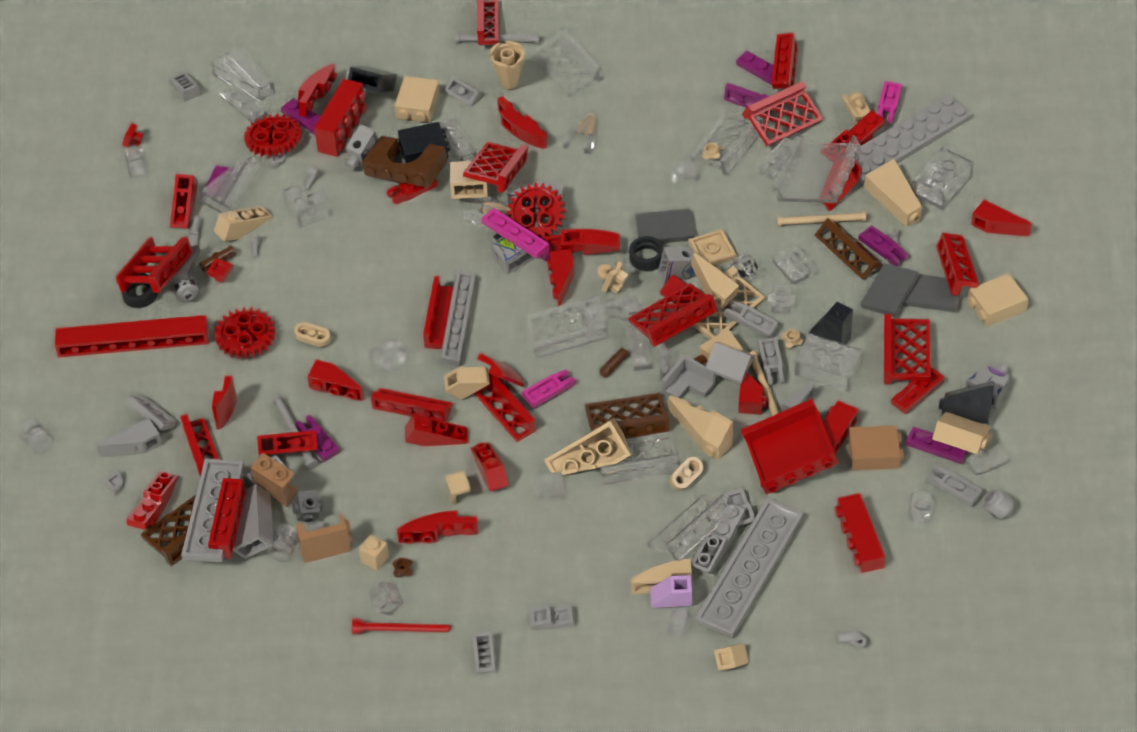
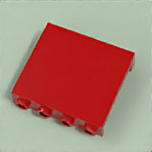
(789, 446)

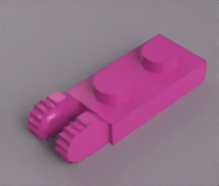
(889, 99)
(548, 388)

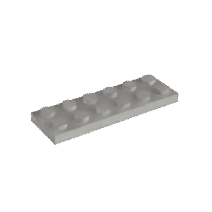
(204, 509)

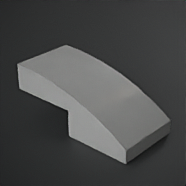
(738, 498)
(552, 618)

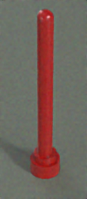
(360, 626)

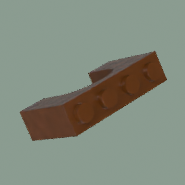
(419, 172)

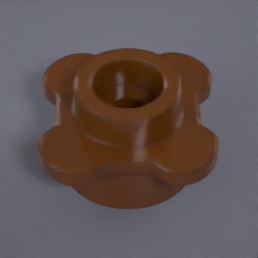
(402, 563)

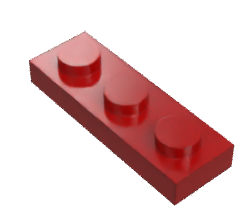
(916, 391)

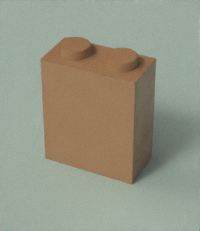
(875, 447)

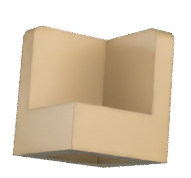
(456, 484)
(731, 656)

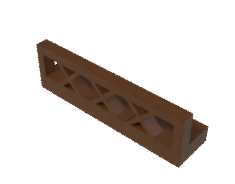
(853, 244)

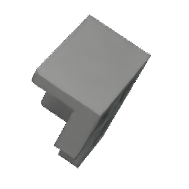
(686, 376)

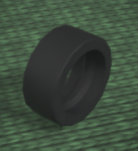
(645, 242)
(141, 300)

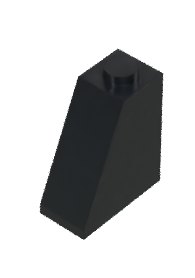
(835, 324)
(969, 402)

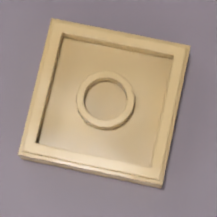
(713, 247)

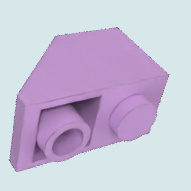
(672, 592)

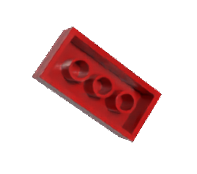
(340, 118)

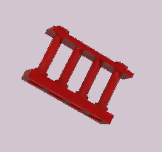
(159, 274)

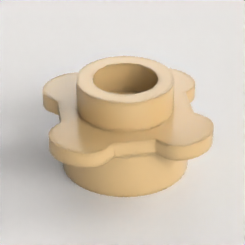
(711, 151)
(791, 338)

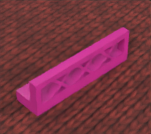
(516, 234)

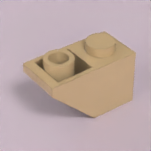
(466, 381)

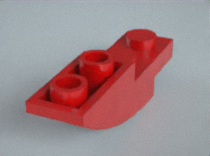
(314, 87)
(521, 127)
(862, 130)
(585, 240)
(153, 502)
(430, 526)

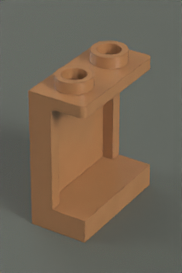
(274, 479)
(324, 541)

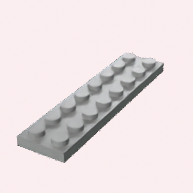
(912, 134)
(749, 568)

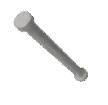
(502, 38)
(278, 401)

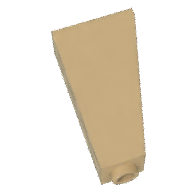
(894, 192)

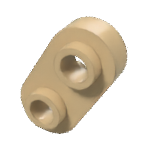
(313, 335)
(685, 474)

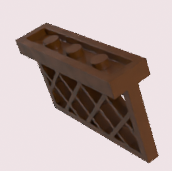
(631, 427)
(173, 550)

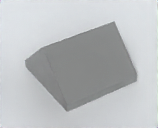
(729, 362)

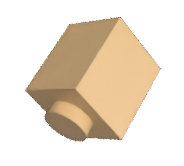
(373, 552)

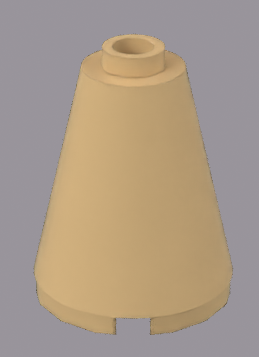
(507, 63)

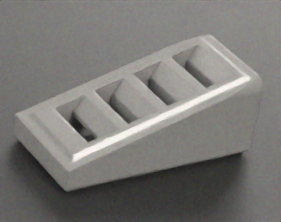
(187, 88)
(801, 396)
(483, 637)

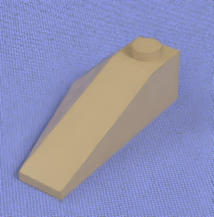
(709, 430)
(595, 449)

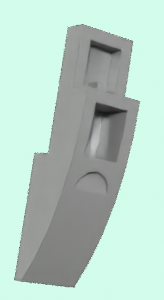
(718, 542)

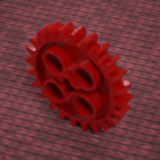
(262, 133)
(552, 210)
(245, 333)

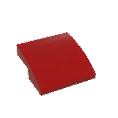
(501, 370)
(224, 402)

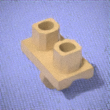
(856, 105)
(614, 278)

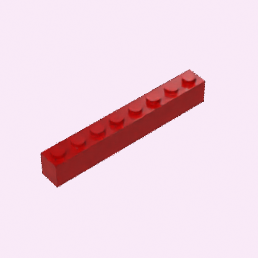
(131, 336)

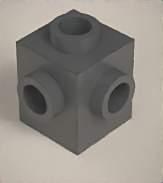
(306, 505)

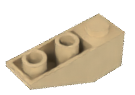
(238, 223)
(714, 281)

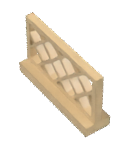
(747, 290)

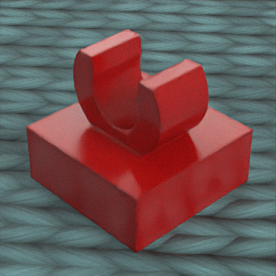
(132, 136)
(219, 270)

